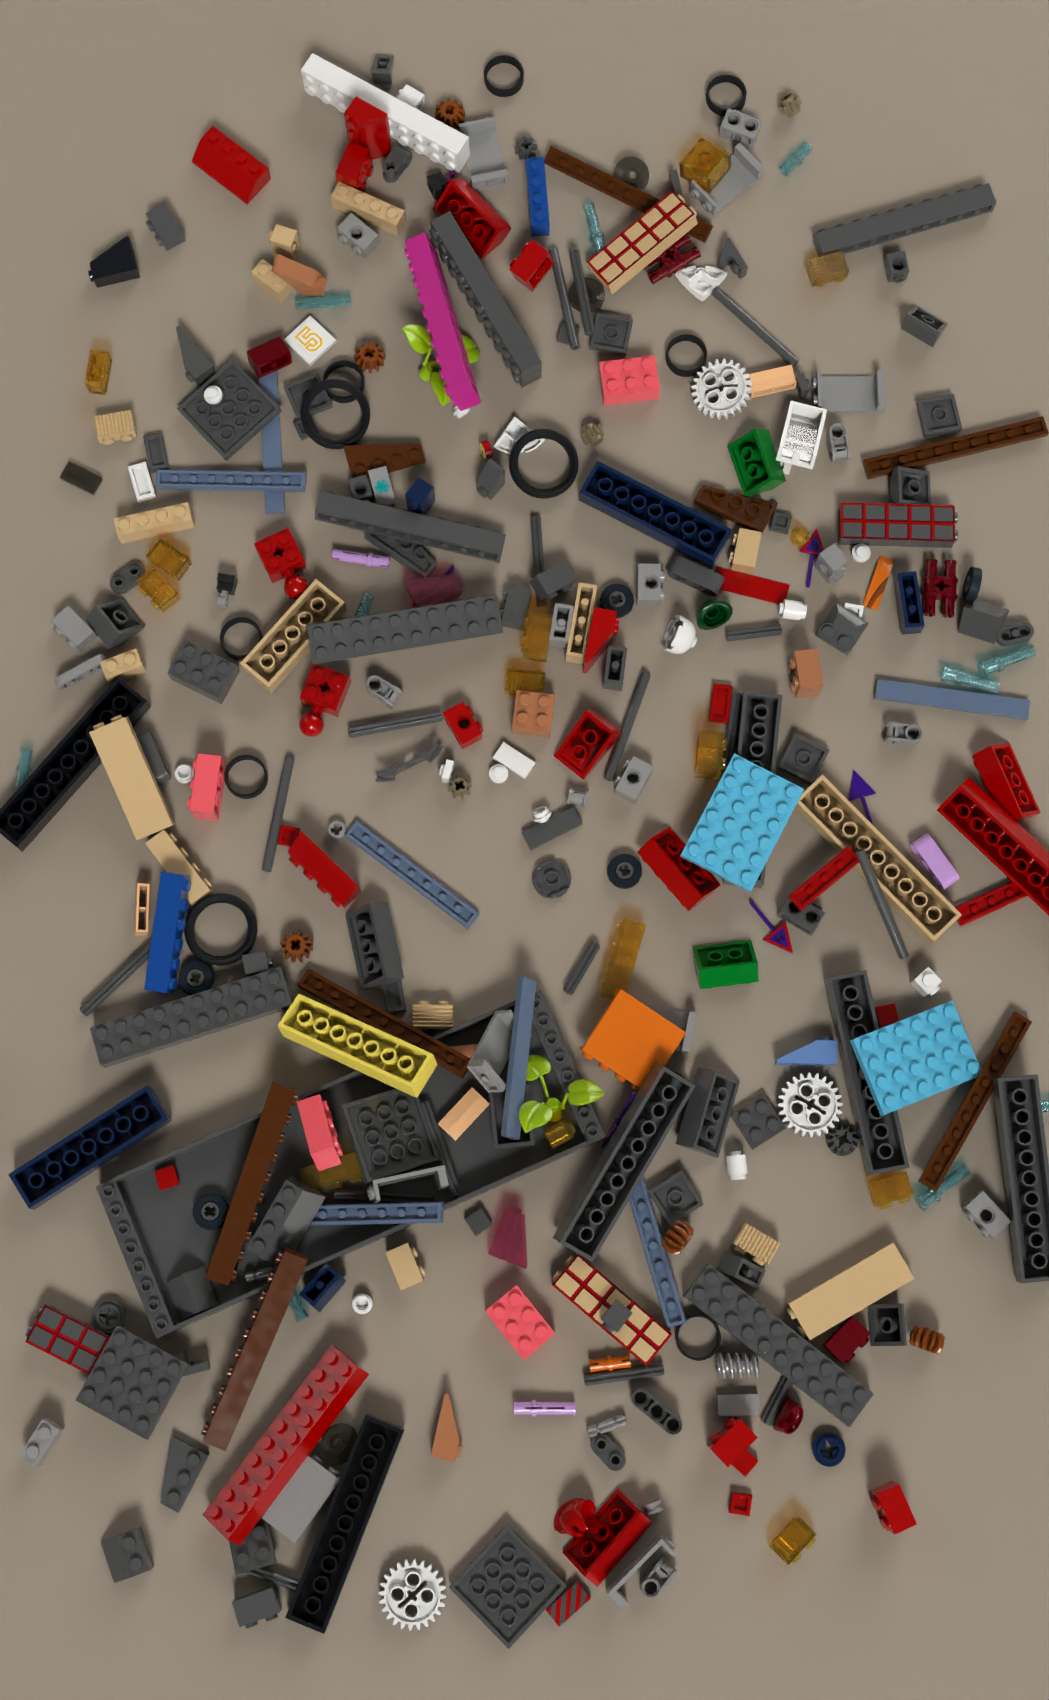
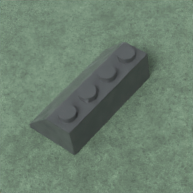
(374, 945)
(707, 1112)
(286, 1219)

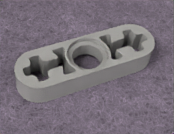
(80, 672)

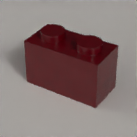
(269, 357)
(847, 1340)

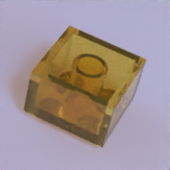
(705, 165)
(537, 632)
(709, 755)

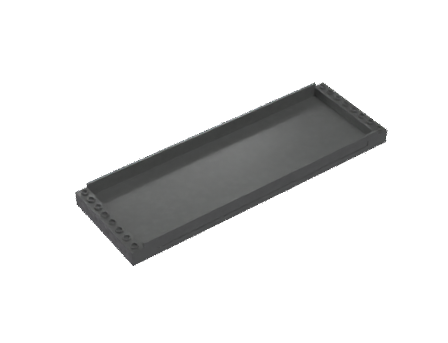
(165, 1241)

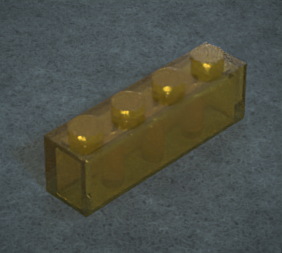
(623, 958)
(333, 1176)

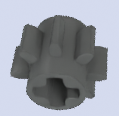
(525, 148)

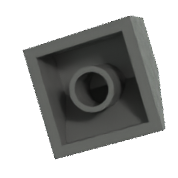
(114, 622)
(127, 1555)

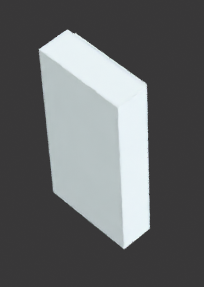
(141, 482)
(514, 760)

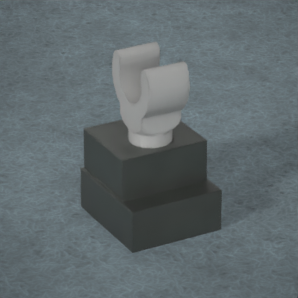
(225, 585)

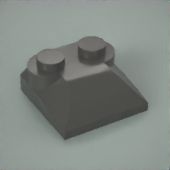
(910, 486)
(841, 629)

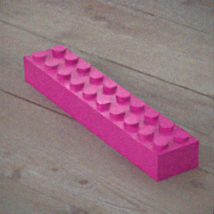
(442, 322)

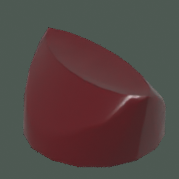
(788, 1417)

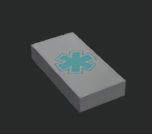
(381, 486)

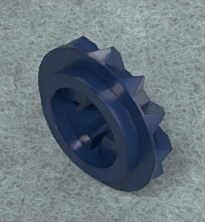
(836, 1455)

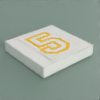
(310, 341)

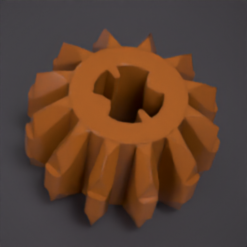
(450, 113)
(364, 361)
(289, 949)
(677, 1237)
(927, 1339)

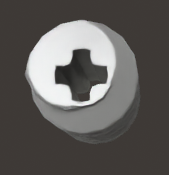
(737, 1365)

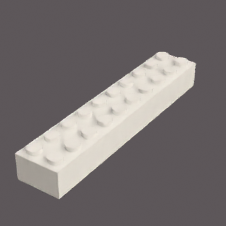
(406, 123)

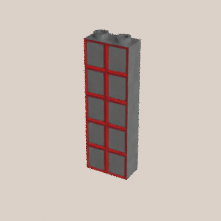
(897, 525)
(67, 1338)

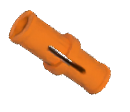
(609, 1363)

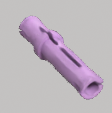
(361, 558)
(519, 1408)

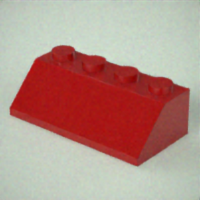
(368, 127)
(230, 165)
(475, 217)
(1006, 781)
(323, 871)
(683, 878)
(619, 1529)

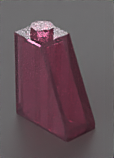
(433, 589)
(510, 1238)

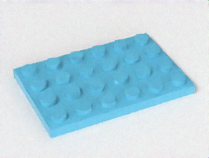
(742, 822)
(916, 1058)

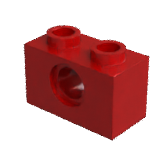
(464, 736)

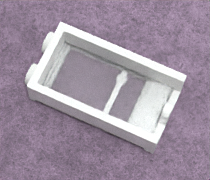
(801, 435)

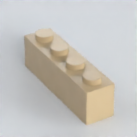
(368, 208)
(154, 523)
(581, 623)
(175, 862)

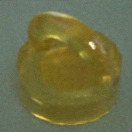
(801, 534)

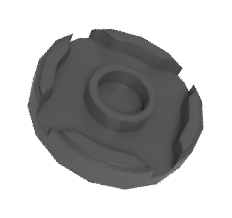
(551, 879)

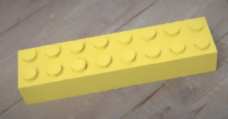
(358, 1045)

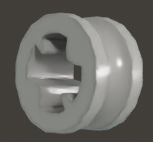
(341, 833)
(653, 1507)

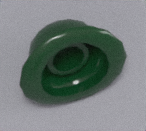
(713, 614)

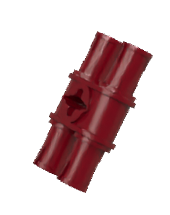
(679, 261)
(931, 591)

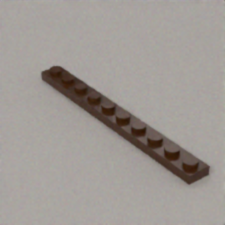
(613, 187)
(956, 447)
(376, 1017)
(974, 1102)

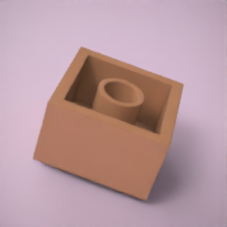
(805, 673)
(533, 713)

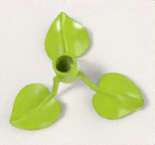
(419, 340)
(537, 1114)

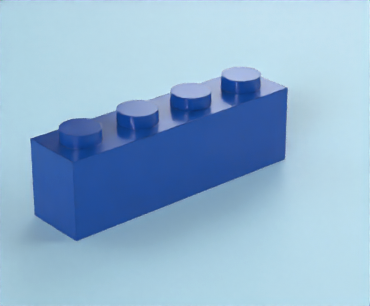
(537, 197)

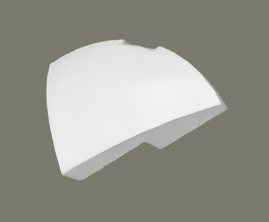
(701, 281)
(512, 433)

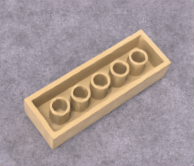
(287, 640)

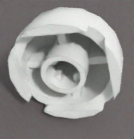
(679, 636)

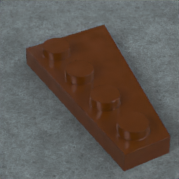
(394, 457)
(744, 511)

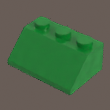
(756, 462)
(725, 964)

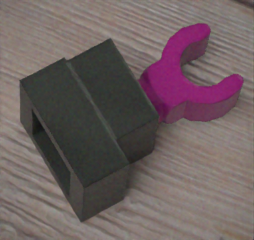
(437, 183)

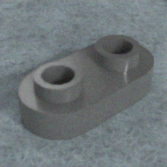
(128, 579)
(1013, 634)
(608, 1452)

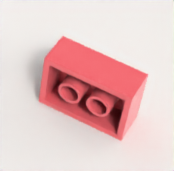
(629, 380)
(207, 787)
(320, 1132)
(520, 1322)

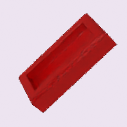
(720, 703)

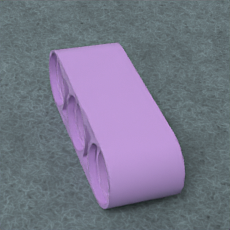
(934, 861)

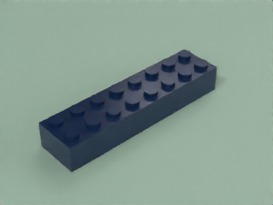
(654, 514)
(90, 1147)

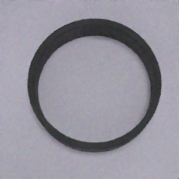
(730, 79)
(504, 92)
(686, 337)
(343, 363)
(230, 623)
(233, 762)
(718, 1342)

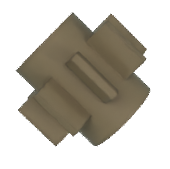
(790, 105)
(592, 434)
(461, 792)

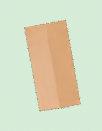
(772, 381)
(141, 886)
(463, 1114)

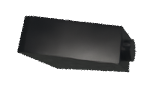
(115, 265)

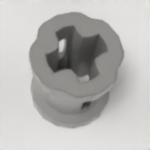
(577, 797)

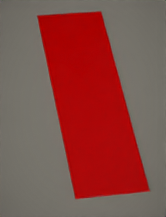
(753, 586)

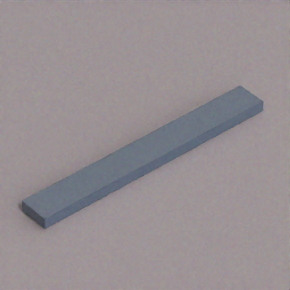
(272, 445)
(231, 480)
(952, 699)
(412, 874)
(518, 1057)
(379, 1213)
(656, 1257)

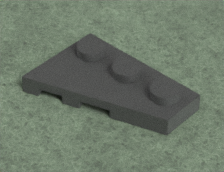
(181, 1473)

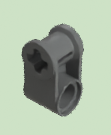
(395, 164)

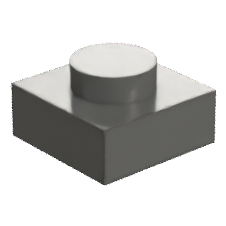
(802, 386)

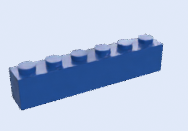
(167, 932)

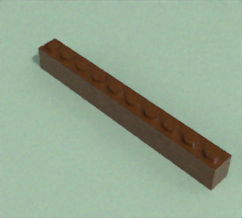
(251, 1182)
(254, 1349)

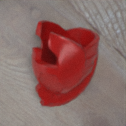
(576, 1517)

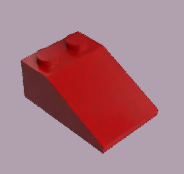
(602, 629)
(587, 743)

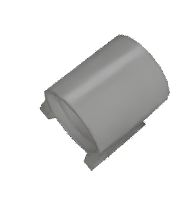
(838, 446)
(386, 693)
(900, 734)
(658, 1577)

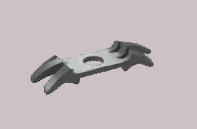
(386, 776)

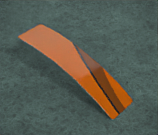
(878, 583)

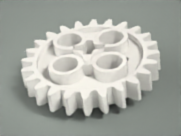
(724, 405)
(817, 1088)
(425, 1608)

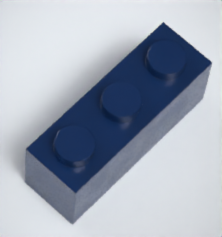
(909, 603)

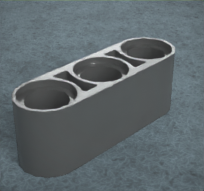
(695, 576)
(153, 757)
(665, 1416)

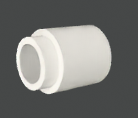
(792, 609)
(736, 1165)

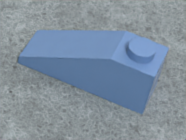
(818, 1053)

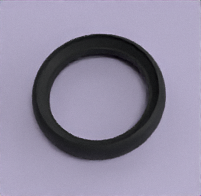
(349, 387)
(546, 434)
(199, 907)

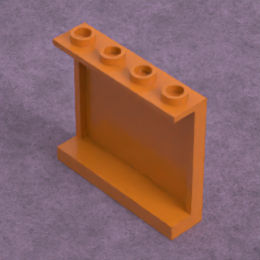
(631, 1039)

